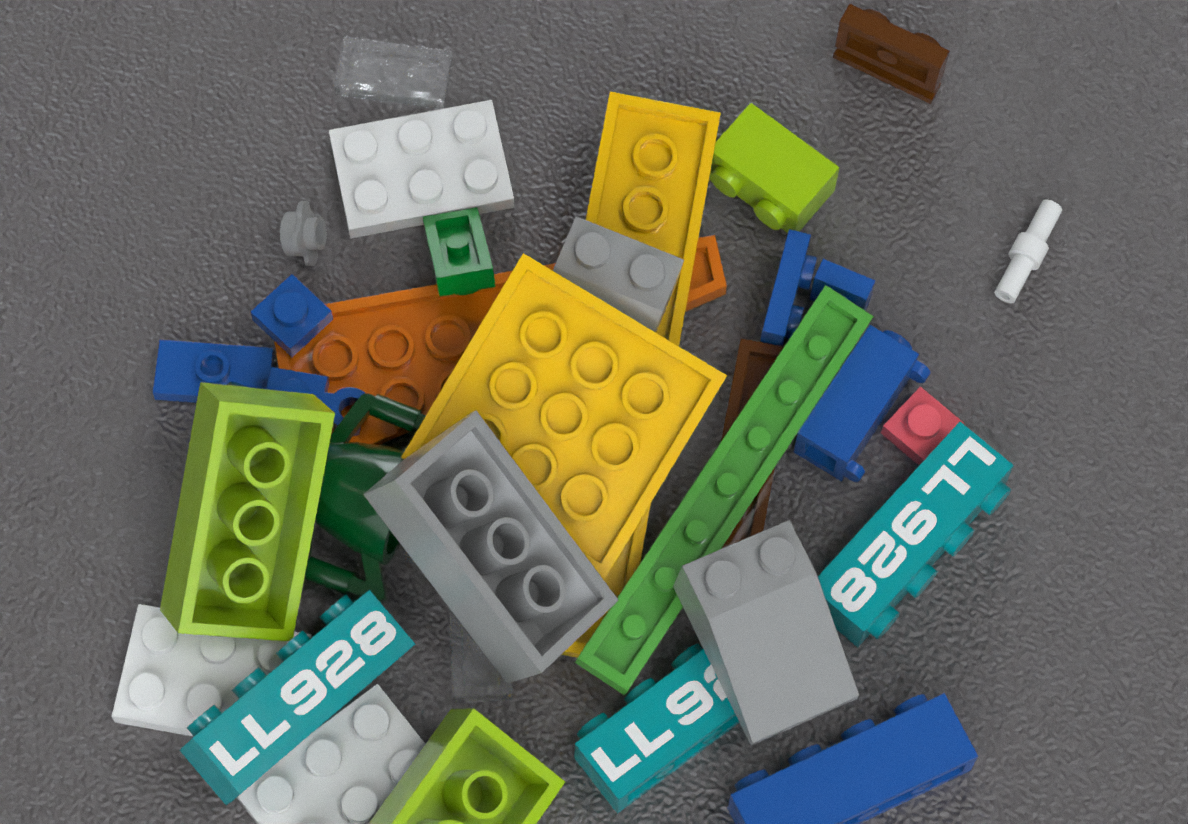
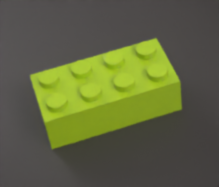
(246, 512)
(470, 777)

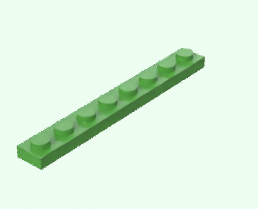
(724, 487)

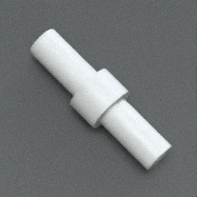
(1028, 251)

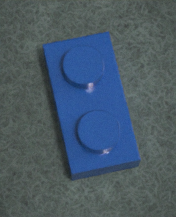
(794, 272)

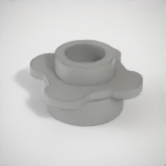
(303, 233)

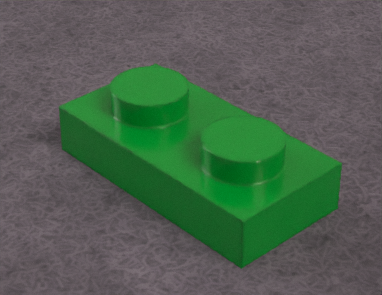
(458, 252)

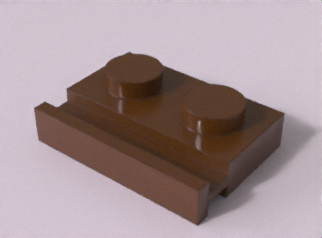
(890, 53)

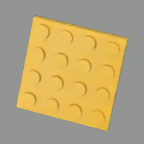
(578, 402)

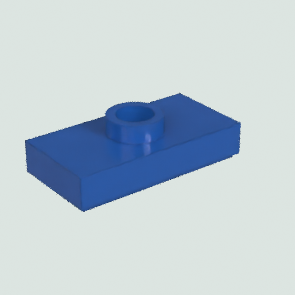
(186, 364)

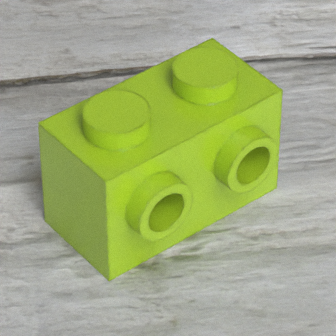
(772, 170)

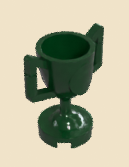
(343, 508)

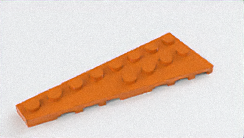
(413, 339)

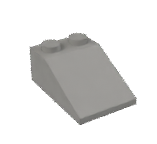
(620, 271)
(767, 631)

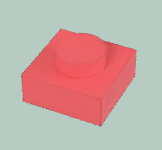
(919, 425)

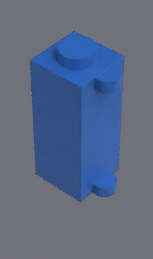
(858, 402)

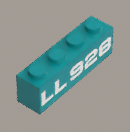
(912, 532)
(296, 697)
(656, 730)

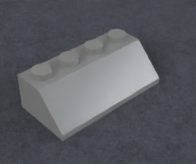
(492, 548)

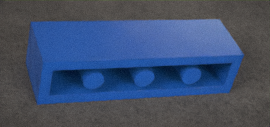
(864, 772)

